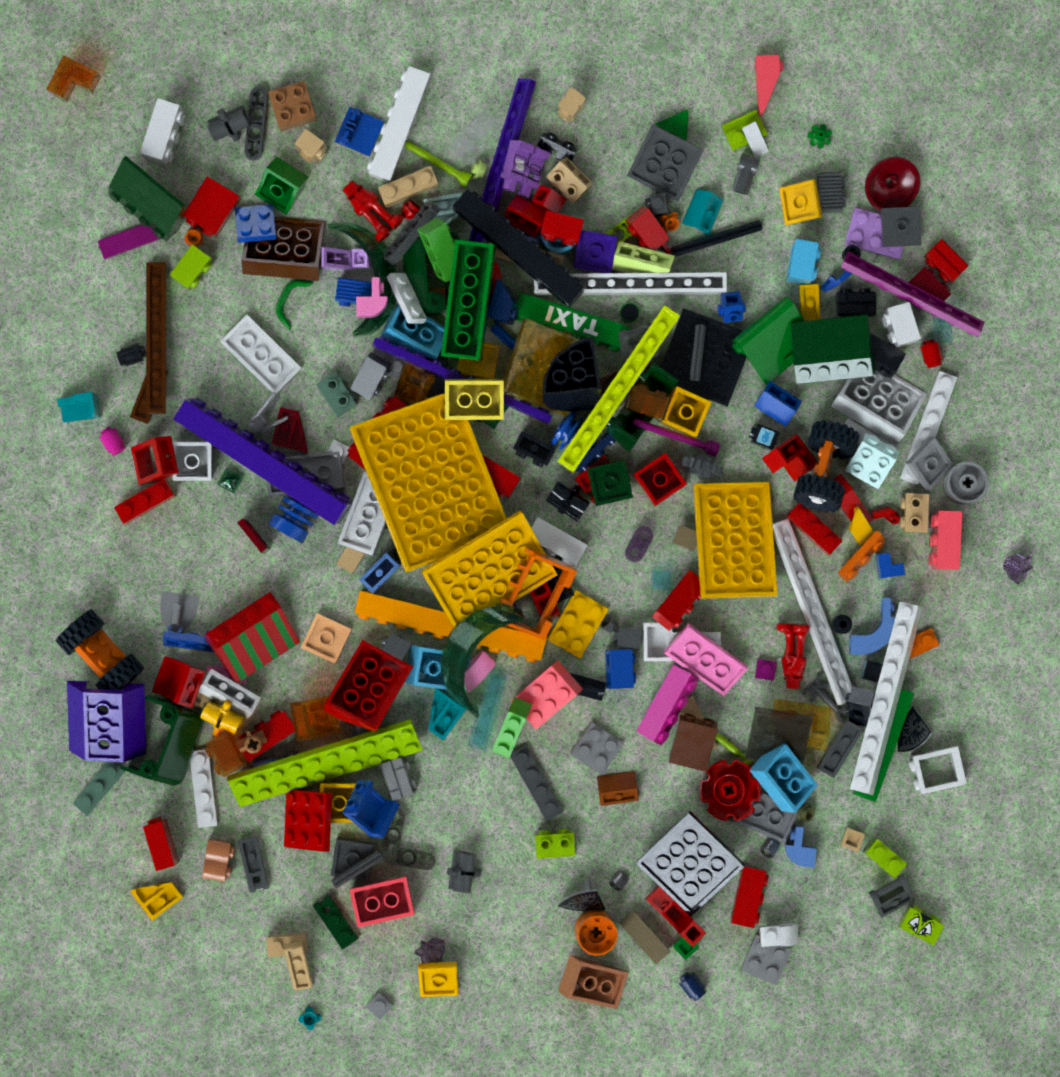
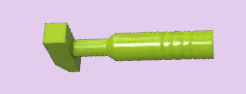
(731, 747)

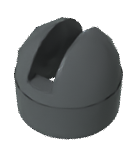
(611, 625)

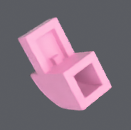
(372, 305)

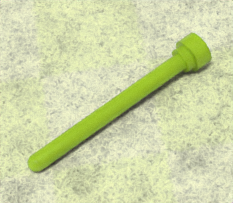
(462, 177)

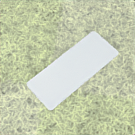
(755, 139)

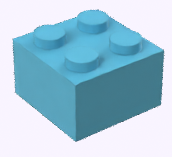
(802, 262)

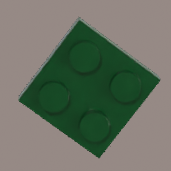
(610, 483)

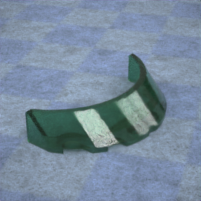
(381, 268)
(462, 642)

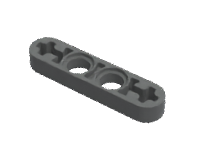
(256, 123)
(410, 233)

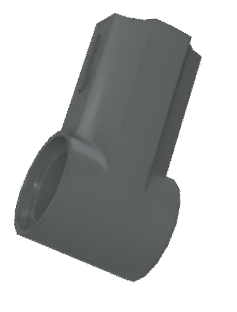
(746, 170)

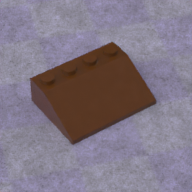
(293, 253)

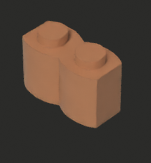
(217, 860)

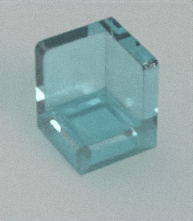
(941, 331)

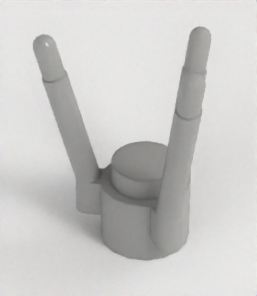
(259, 421)

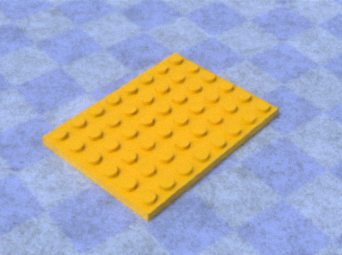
(427, 480)

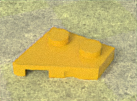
(157, 898)

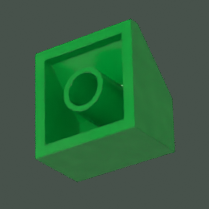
(281, 185)

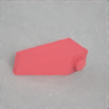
(767, 73)

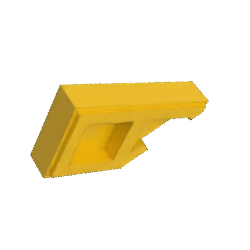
(860, 527)

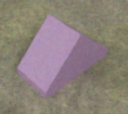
(336, 259)

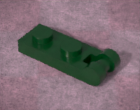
(336, 922)

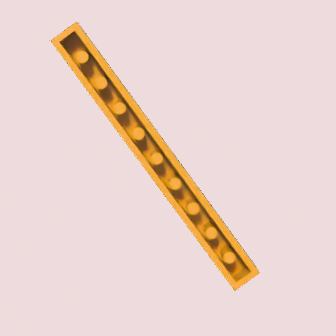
(438, 623)

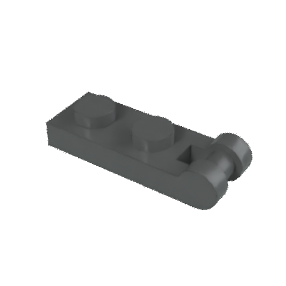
(253, 863)

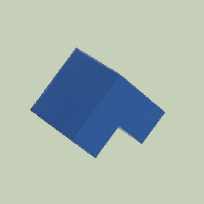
(885, 568)

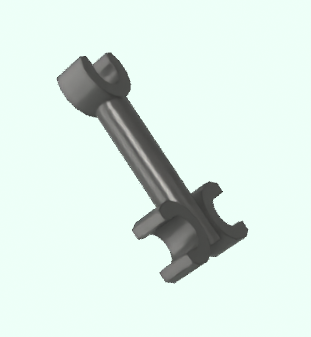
(816, 689)

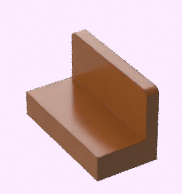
(617, 788)

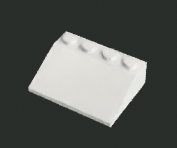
(880, 404)

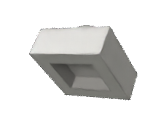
(379, 1005)

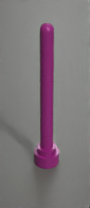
(710, 447)

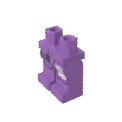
(523, 167)

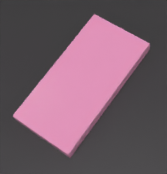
(706, 659)

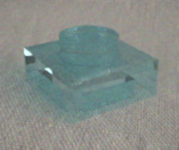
(660, 580)

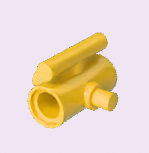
(222, 717)

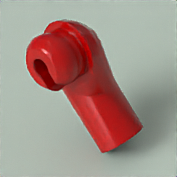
(888, 513)

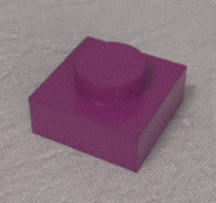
(765, 669)

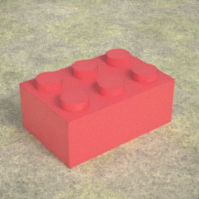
(945, 540)
(549, 693)
(382, 901)

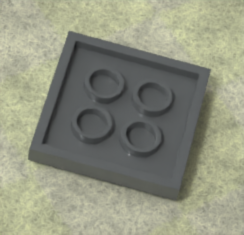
(665, 162)

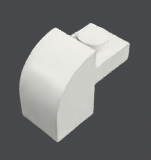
(780, 935)

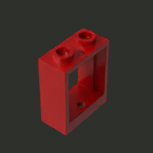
(165, 466)

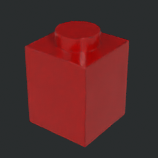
(548, 199)

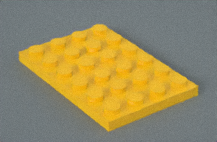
(735, 540)
(481, 569)

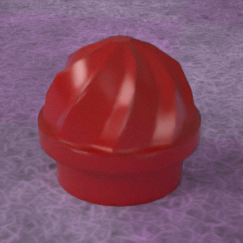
(409, 209)

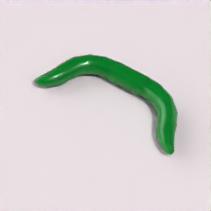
(283, 297)

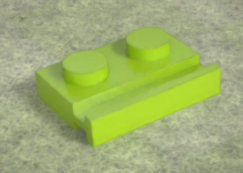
(734, 132)

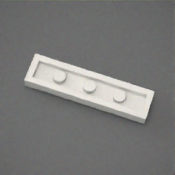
(203, 789)

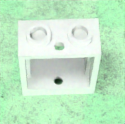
(956, 764)

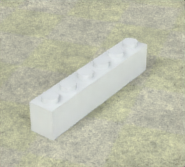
(400, 124)

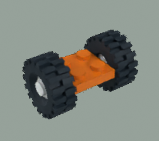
(830, 441)
(99, 652)

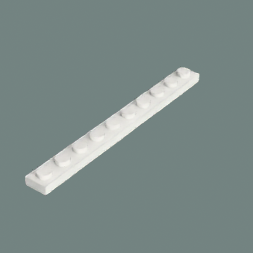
(812, 610)

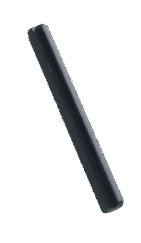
(716, 238)

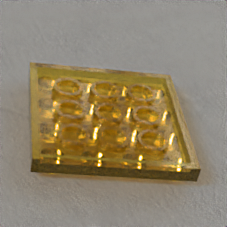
(530, 359)

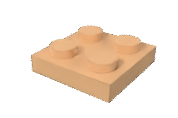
(326, 638)

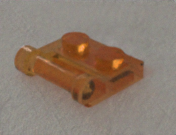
(412, 391)

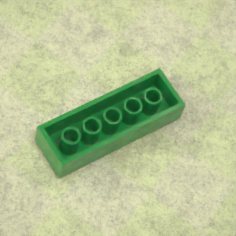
(468, 300)

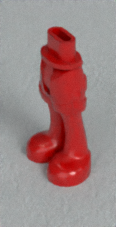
(363, 202)
(794, 662)

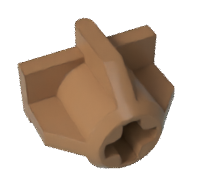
(252, 743)

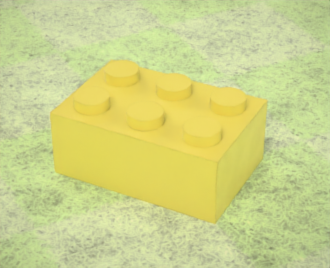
(474, 399)

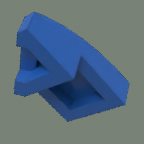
(832, 282)

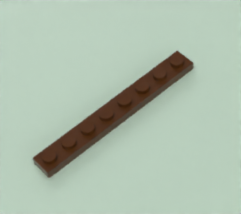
(156, 337)

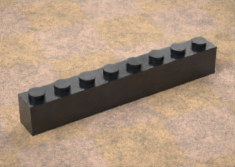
(518, 248)

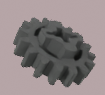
(702, 466)

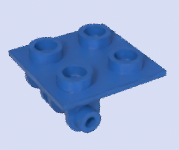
(359, 131)

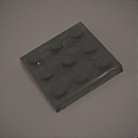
(775, 727)

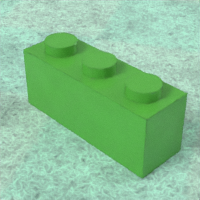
(438, 246)
(511, 727)

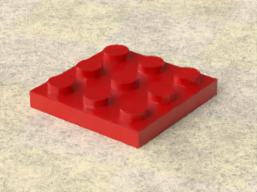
(308, 820)

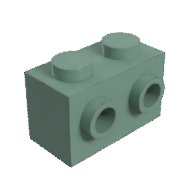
(337, 394)

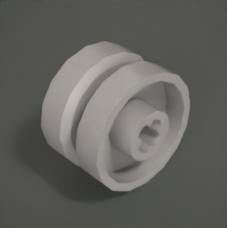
(974, 475)

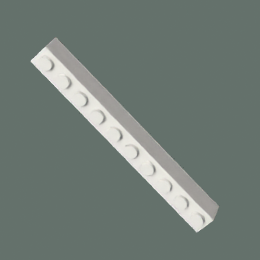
(648, 284)
(886, 698)

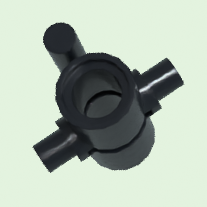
(568, 501)

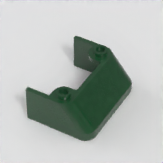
(415, 269)
(622, 426)
(178, 747)

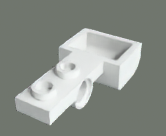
(657, 639)

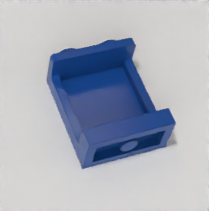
(370, 809)

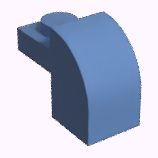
(799, 854)

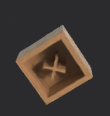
(292, 106)

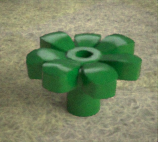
(817, 139)

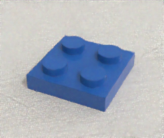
(255, 223)

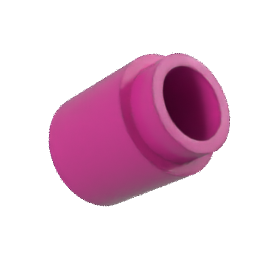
(112, 441)

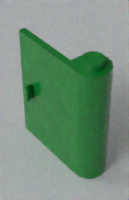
(769, 340)

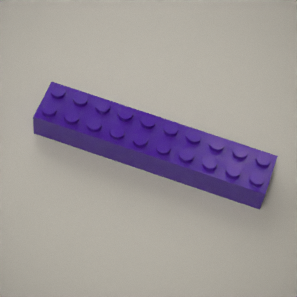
(263, 460)

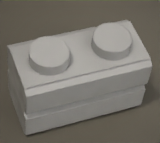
(398, 778)

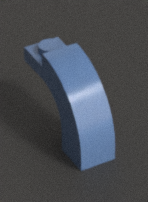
(879, 637)

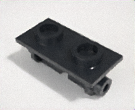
(551, 142)
(591, 688)

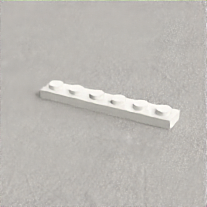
(931, 418)

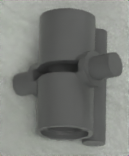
(228, 123)
(462, 871)

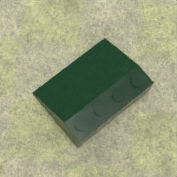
(146, 199)
(832, 349)

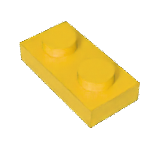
(809, 301)

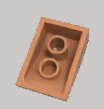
(592, 982)

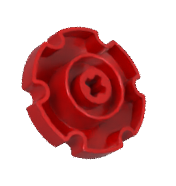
(715, 792)

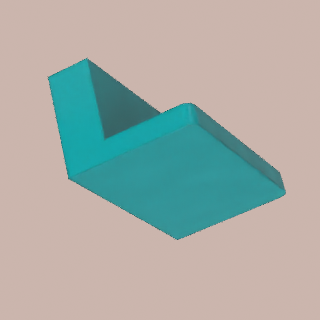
(703, 211)

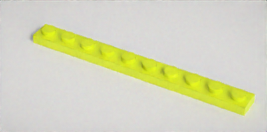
(618, 389)

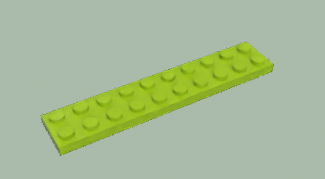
(324, 763)

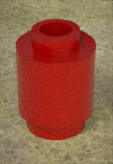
(931, 353)

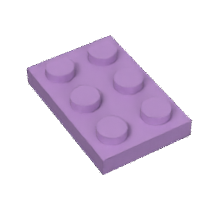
(866, 234)

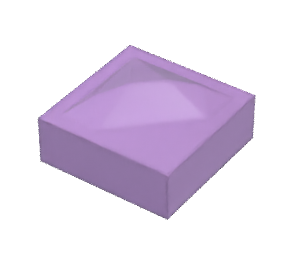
(360, 259)

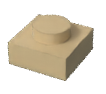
(852, 839)

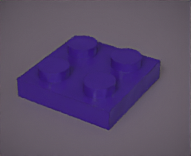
(595, 252)

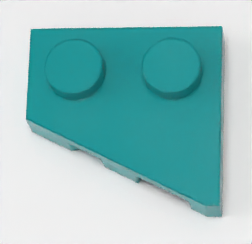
(444, 714)

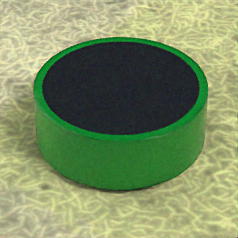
(629, 312)

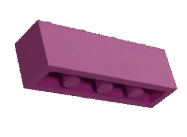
(667, 705)

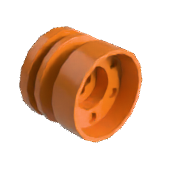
(601, 942)

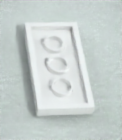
(260, 354)
(364, 522)

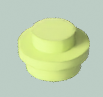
(478, 169)

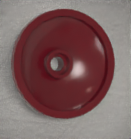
(900, 190)

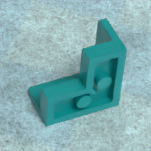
(79, 407)

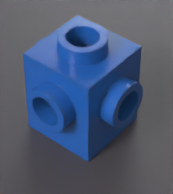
(731, 307)

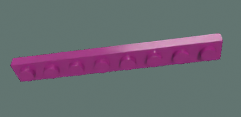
(912, 294)

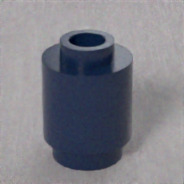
(692, 985)

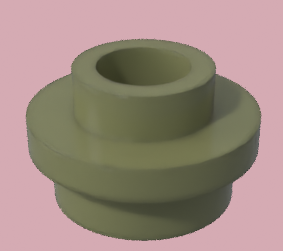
(805, 812)

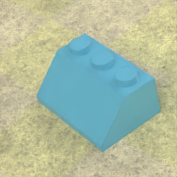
(784, 778)

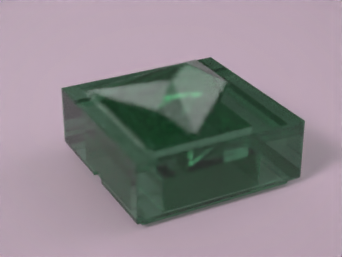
(230, 481)

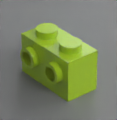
(555, 844)

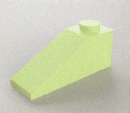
(637, 259)

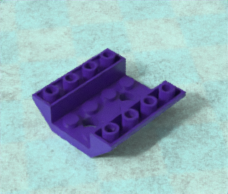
(121, 725)

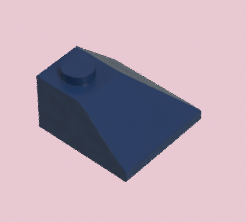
(503, 305)

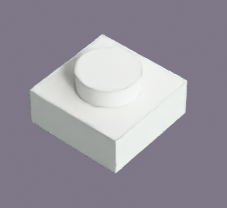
(337, 446)

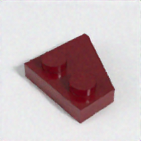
(290, 432)

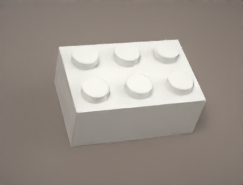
(163, 132)

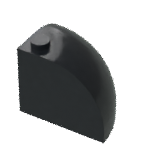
(573, 378)

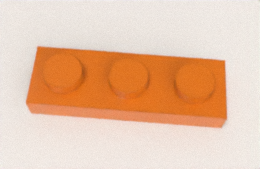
(862, 556)

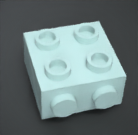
(872, 460)

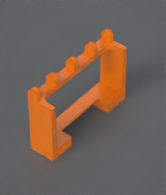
(565, 580)

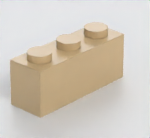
(408, 187)

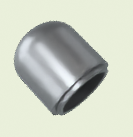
(770, 845)
(620, 879)

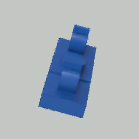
(188, 641)

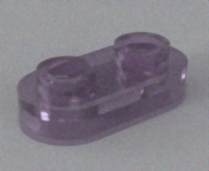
(639, 544)

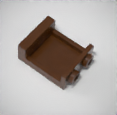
(693, 742)

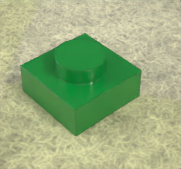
(684, 948)

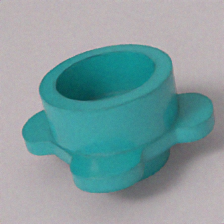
(309, 1023)

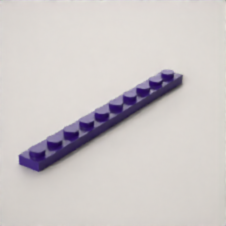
(511, 131)
(437, 368)

